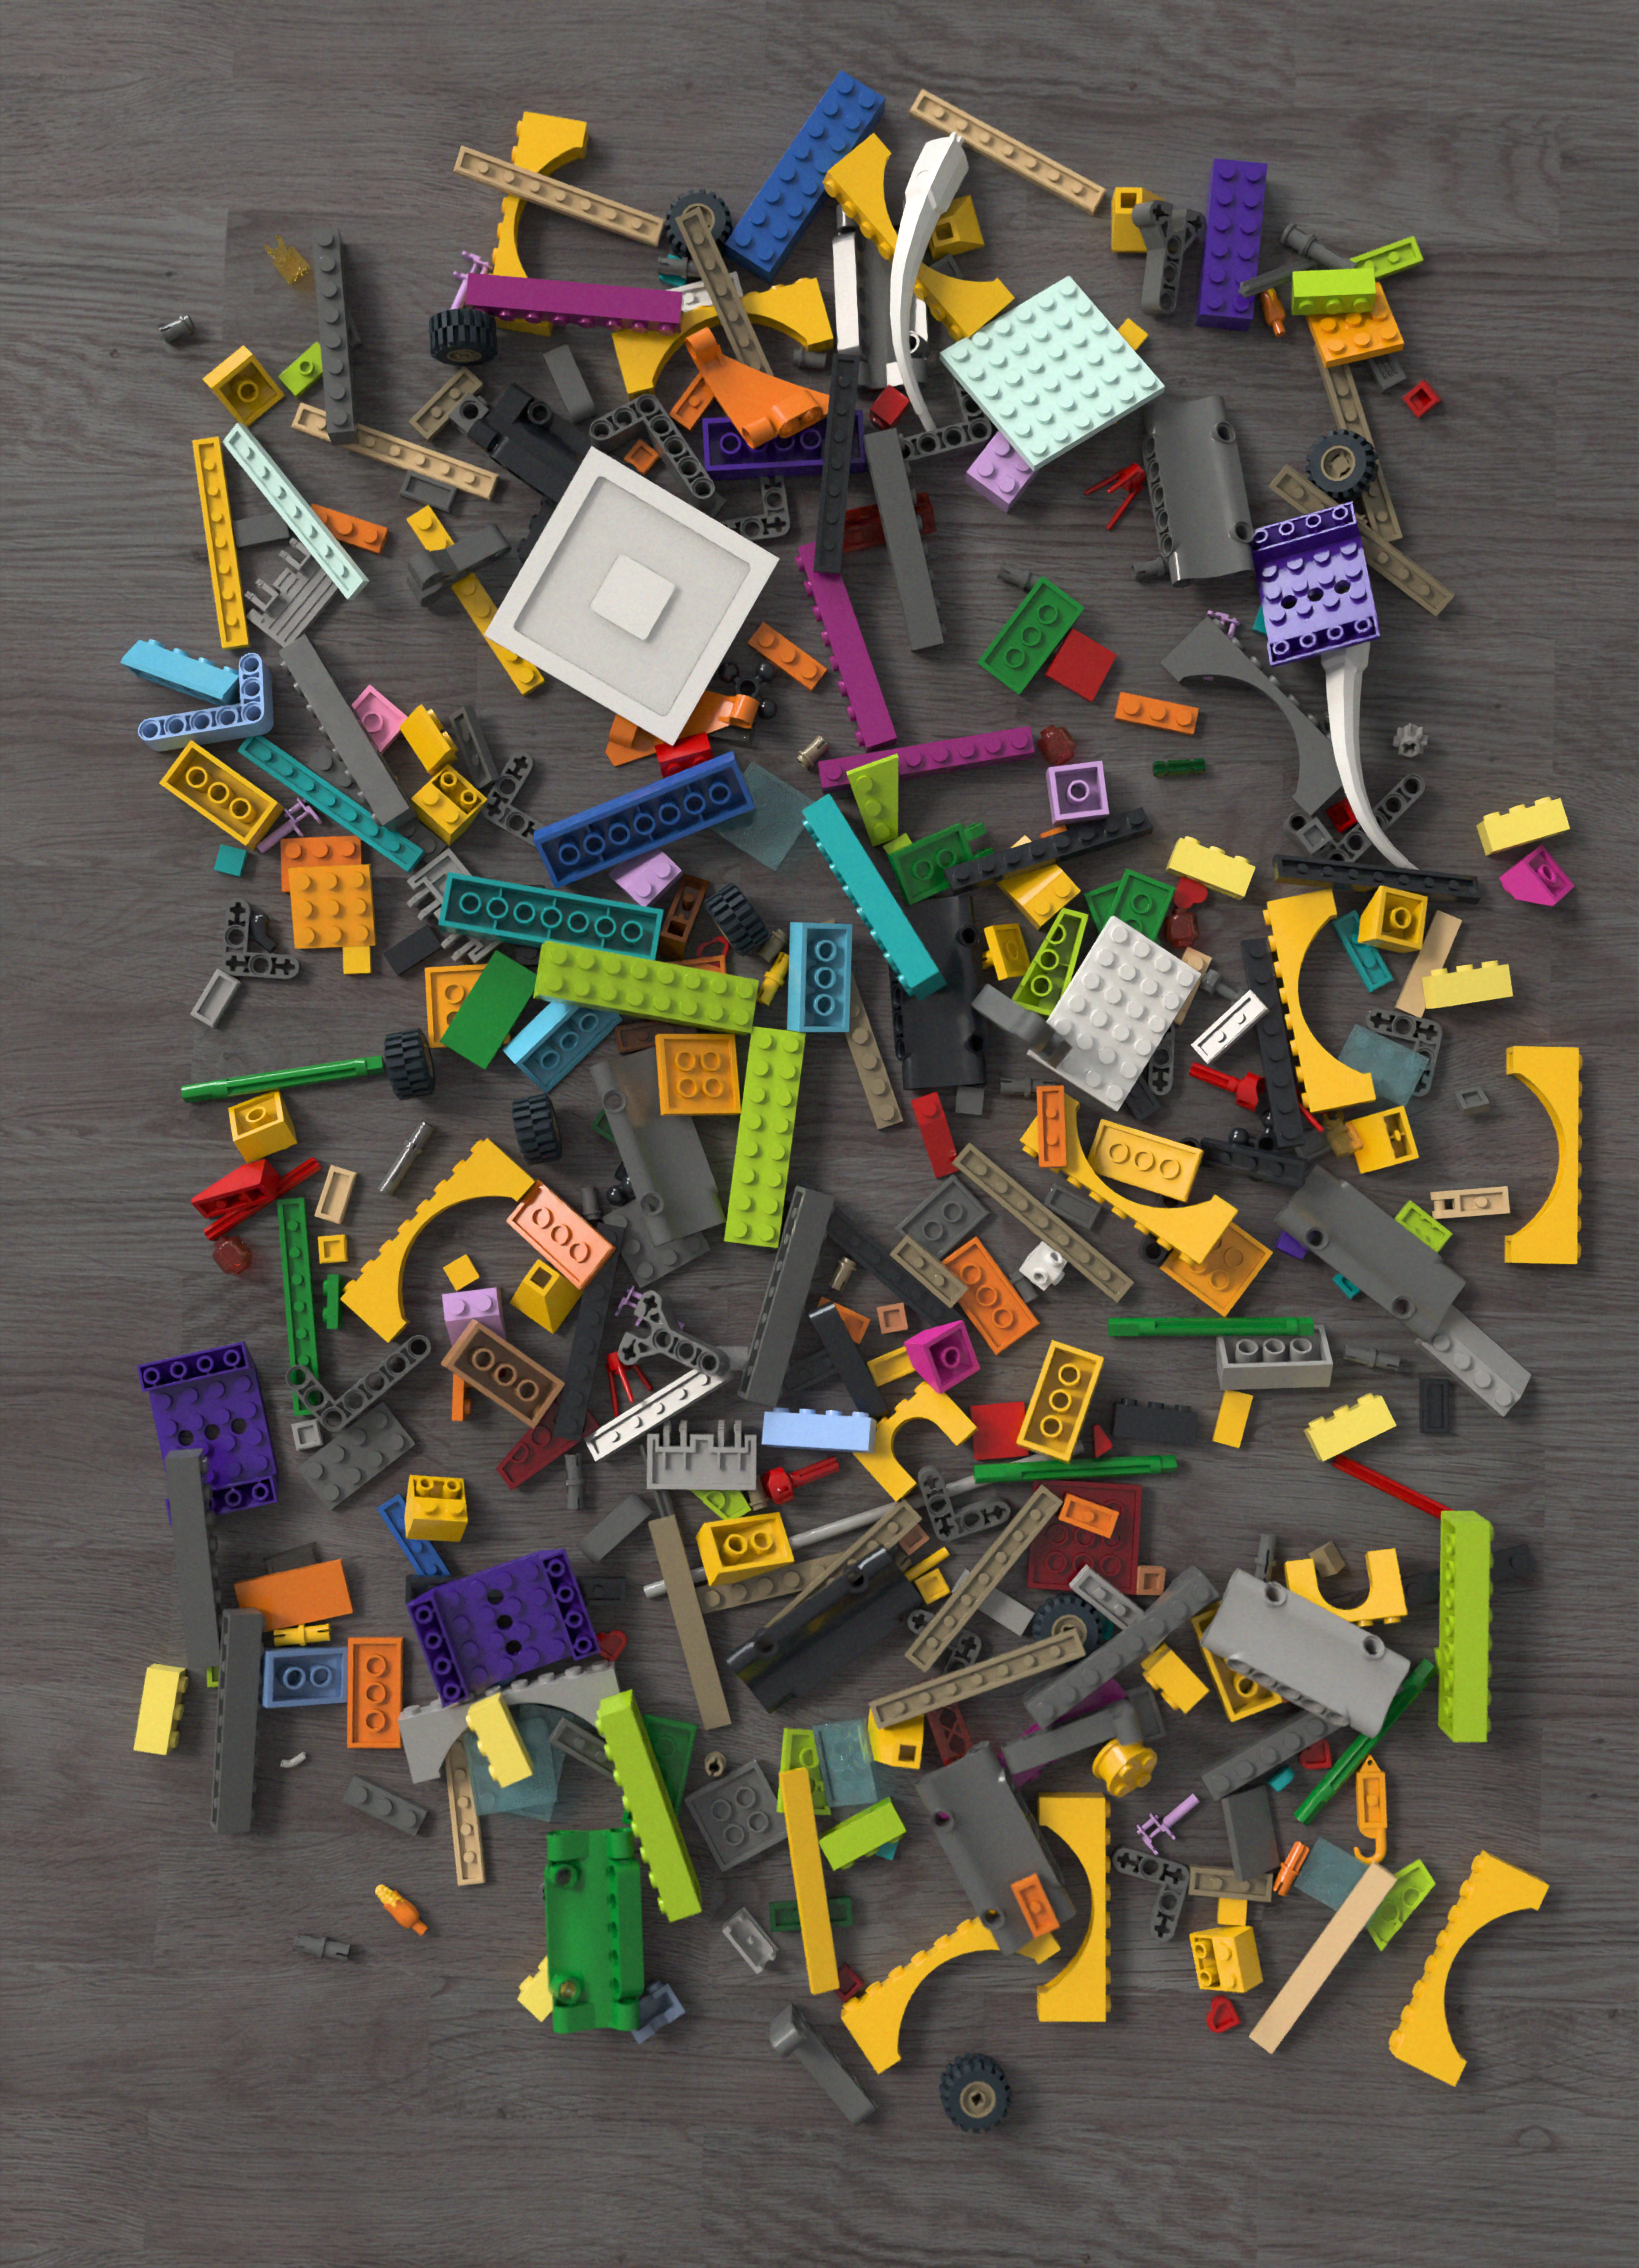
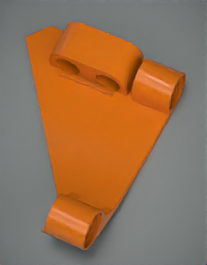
(752, 400)
(710, 714)

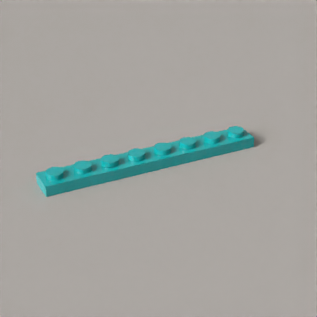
(330, 802)

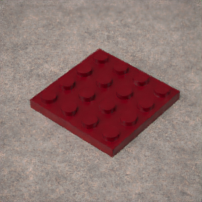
(1064, 1549)

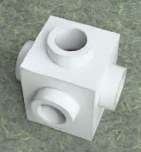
(1044, 1266)

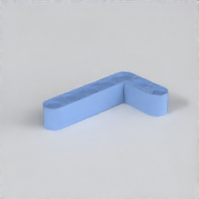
(219, 717)

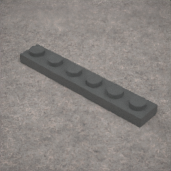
(330, 769)

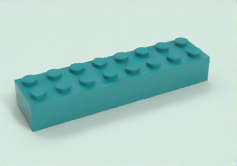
(876, 903)
(540, 915)

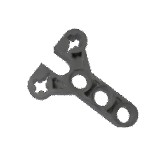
(1166, 238)
(440, 569)
(1022, 1025)
(664, 1322)

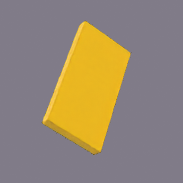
(1144, 1160)

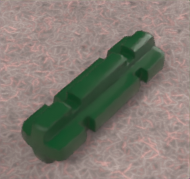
(1178, 767)

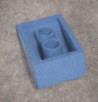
(303, 1676)

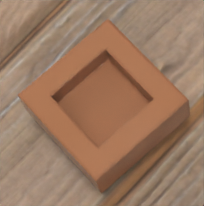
(892, 1318)
(913, 1539)
(1150, 1580)

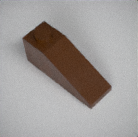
(682, 917)

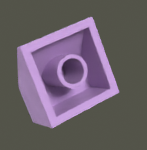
(646, 876)
(480, 1305)

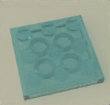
(773, 824)
(531, 1791)

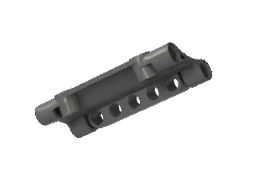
(864, 307)
(1197, 491)
(658, 1150)
(1371, 1251)
(992, 1842)

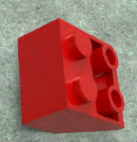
(683, 754)

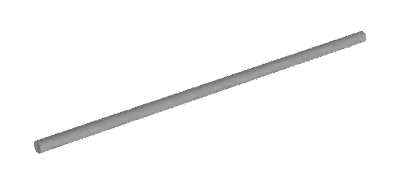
(858, 1520)

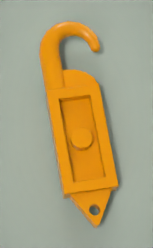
(1371, 1808)

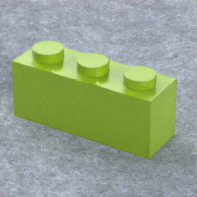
(1333, 291)
(862, 1834)

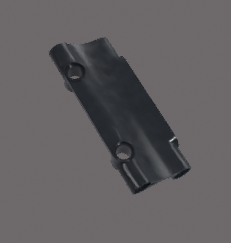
(534, 451)
(936, 1032)
(826, 1631)

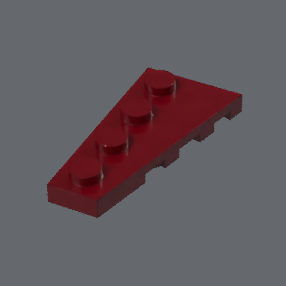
(539, 1447)

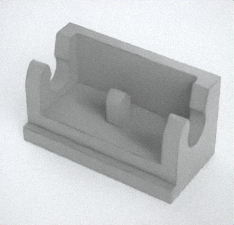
(750, 1939)

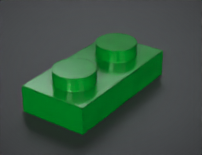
(334, 1311)

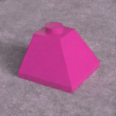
(1537, 879)
(943, 1355)

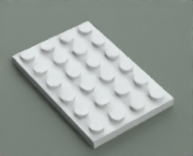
(1118, 1011)

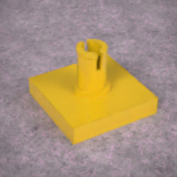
(1006, 951)

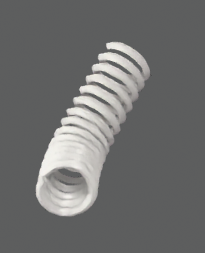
(293, 1761)

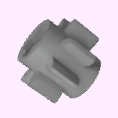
(1410, 740)

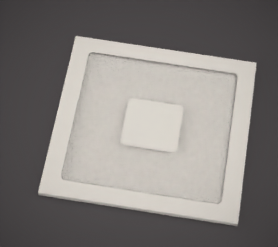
(631, 596)

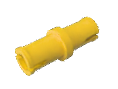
(773, 979)
(302, 1635)

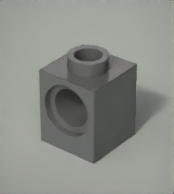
(468, 404)

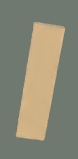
(1431, 957)

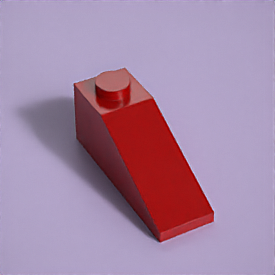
(935, 1133)
(240, 1189)

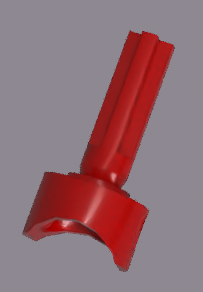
(1245, 1089)
(780, 1484)

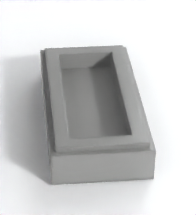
(216, 998)

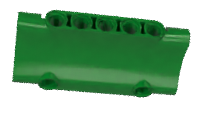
(594, 1929)

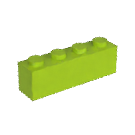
(1052, 965)

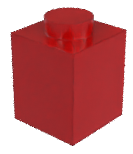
(888, 409)

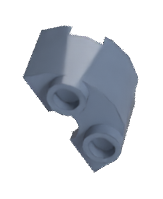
(657, 2008)

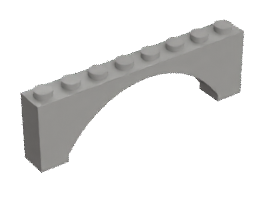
(434, 1728)

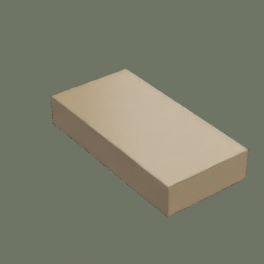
(336, 1194)

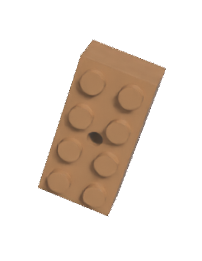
(525, 1387)

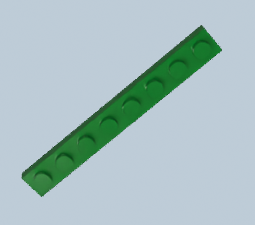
(299, 1295)

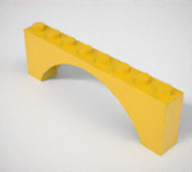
(542, 148)
(955, 302)
(788, 309)
(1294, 927)
(1554, 1079)
(1188, 1230)
(378, 1291)
(1489, 1892)
(1080, 1988)
(878, 2013)

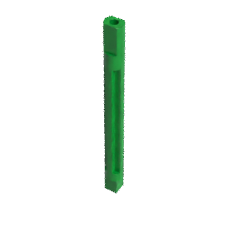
(283, 1079)
(1211, 1326)
(1077, 1469)
(1364, 1745)

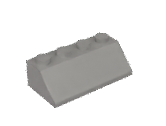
(1274, 1361)
(1476, 1362)

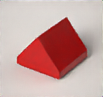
(1342, 815)

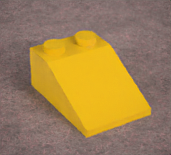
(1040, 892)
(743, 1548)

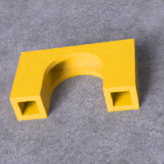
(923, 1405)
(1385, 1595)

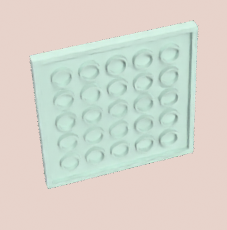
(1051, 373)

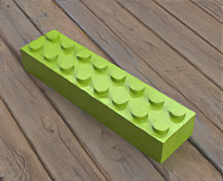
(645, 988)
(765, 1137)
(1464, 1626)
(650, 1806)

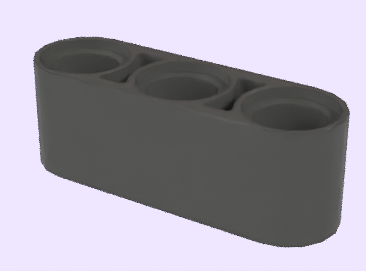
(570, 384)
(614, 1528)

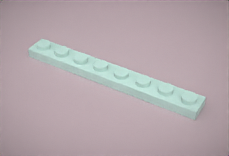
(295, 511)

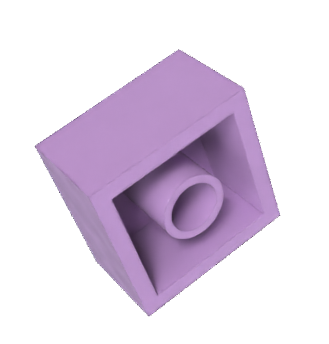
(1000, 473)
(1077, 793)

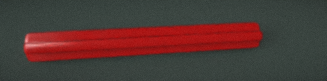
(285, 1184)
(1389, 1486)

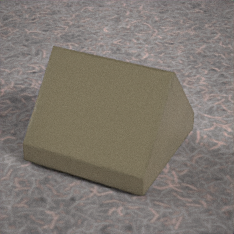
(1327, 1560)

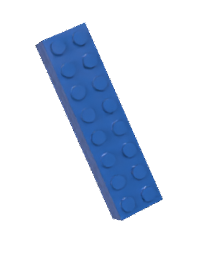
(795, 186)
(643, 819)

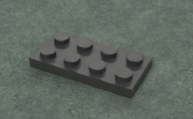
(357, 1455)

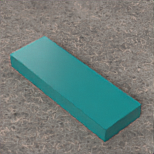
(1364, 958)

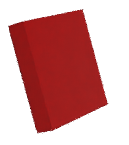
(1080, 665)
(997, 1430)

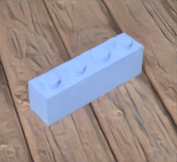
(819, 1432)

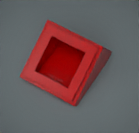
(1422, 398)
(1100, 1441)

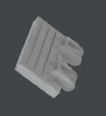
(300, 600)
(434, 878)
(701, 1463)

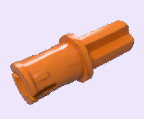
(1290, 1868)

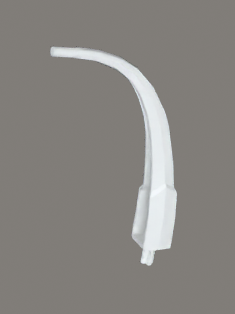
(927, 197)
(1343, 688)

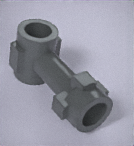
(1212, 982)

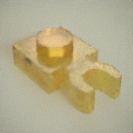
(288, 261)
(1342, 1137)

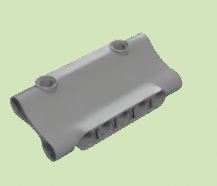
(1305, 1653)

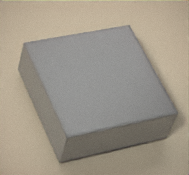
(307, 1434)

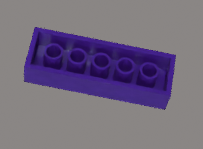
(1230, 243)
(802, 454)

